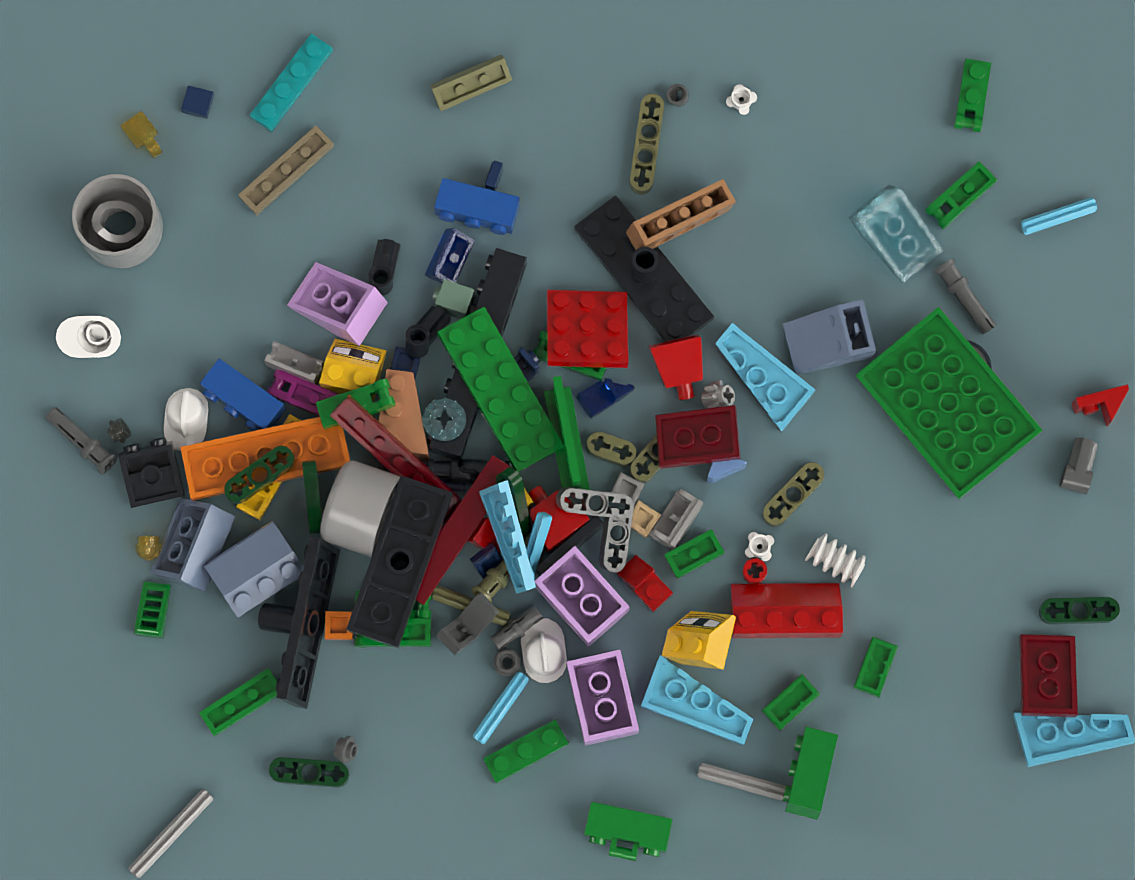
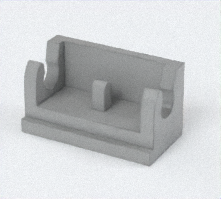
(294, 363)
(676, 519)

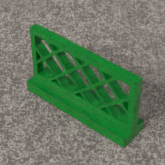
(563, 419)

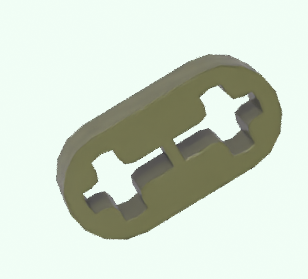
(614, 443)

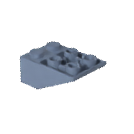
(830, 338)

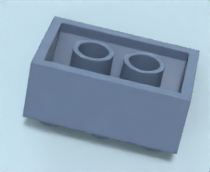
(190, 542)
(254, 568)

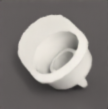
(88, 336)
(186, 418)
(544, 651)

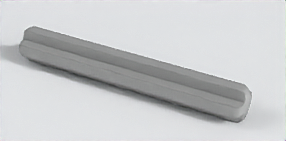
(741, 781)
(170, 833)

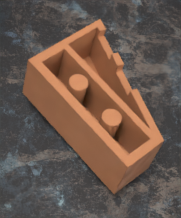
(405, 417)

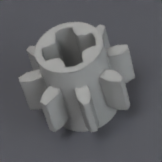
(717, 395)

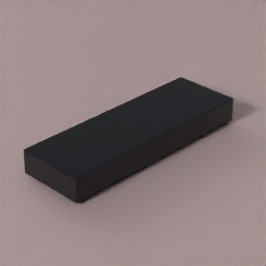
(576, 539)

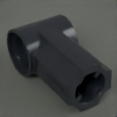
(384, 264)
(425, 331)

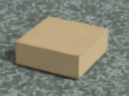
(644, 519)

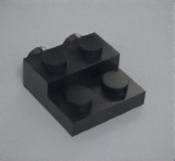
(151, 472)

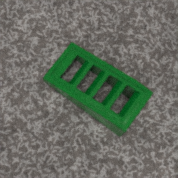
(140, 629)

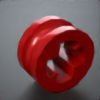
(754, 561)

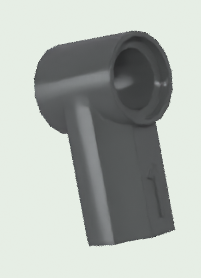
(1078, 473)

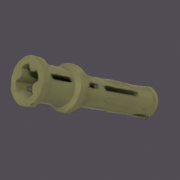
(495, 579)

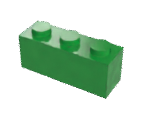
(810, 772)

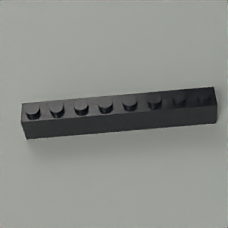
(498, 297)

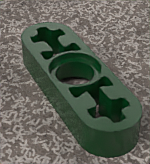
(260, 463)
(518, 494)
(312, 496)
(1058, 603)
(288, 777)

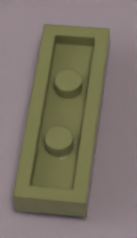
(471, 82)

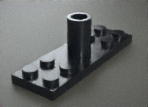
(656, 291)
(407, 536)
(303, 622)

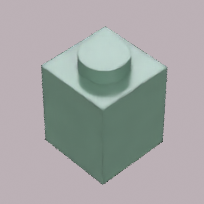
(454, 298)

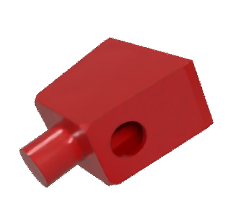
(679, 363)
(562, 524)

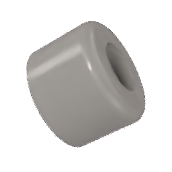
(109, 196)
(358, 507)

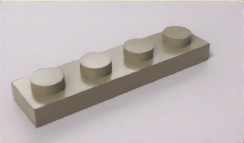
(286, 170)

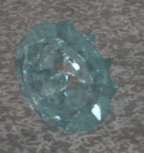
(453, 428)

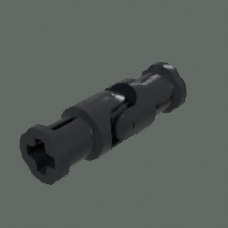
(450, 469)

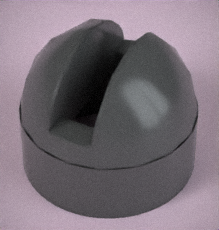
(672, 95)

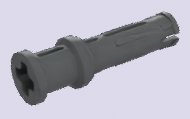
(958, 285)
(90, 448)

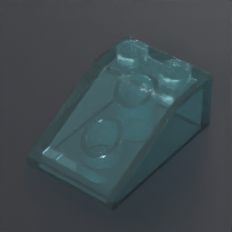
(896, 232)

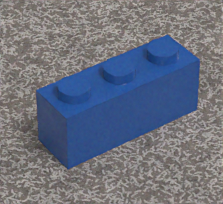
(477, 206)
(241, 397)

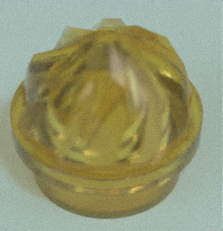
(148, 547)

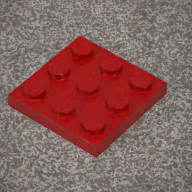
(587, 329)

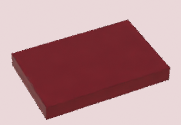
(697, 436)
(1048, 675)

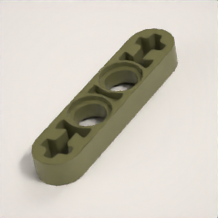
(644, 143)

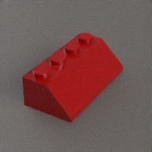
(787, 610)

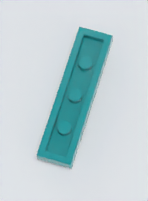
(291, 82)

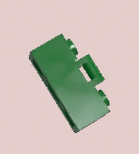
(621, 824)

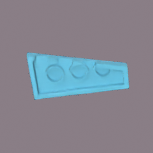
(768, 379)
(506, 527)
(694, 704)
(1059, 738)

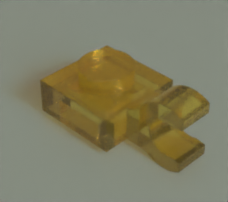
(141, 132)

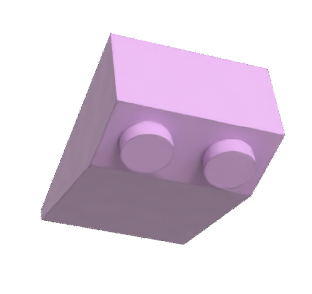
(338, 303)

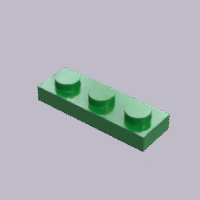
(240, 702)
(525, 751)

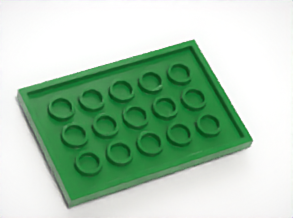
(949, 403)

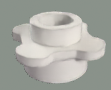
(741, 92)
(765, 541)

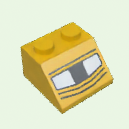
(351, 366)
(700, 639)

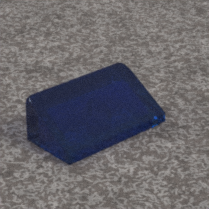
(449, 256)

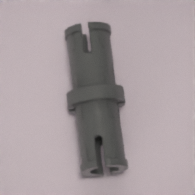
(517, 627)

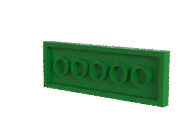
(500, 390)

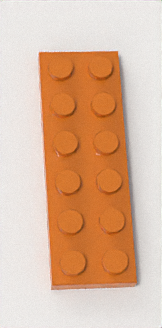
(216, 461)

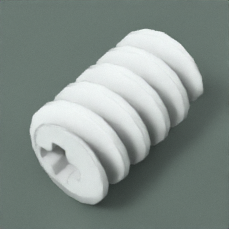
(836, 559)

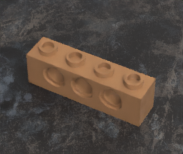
(681, 216)

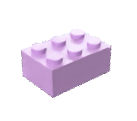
(581, 596)
(602, 697)

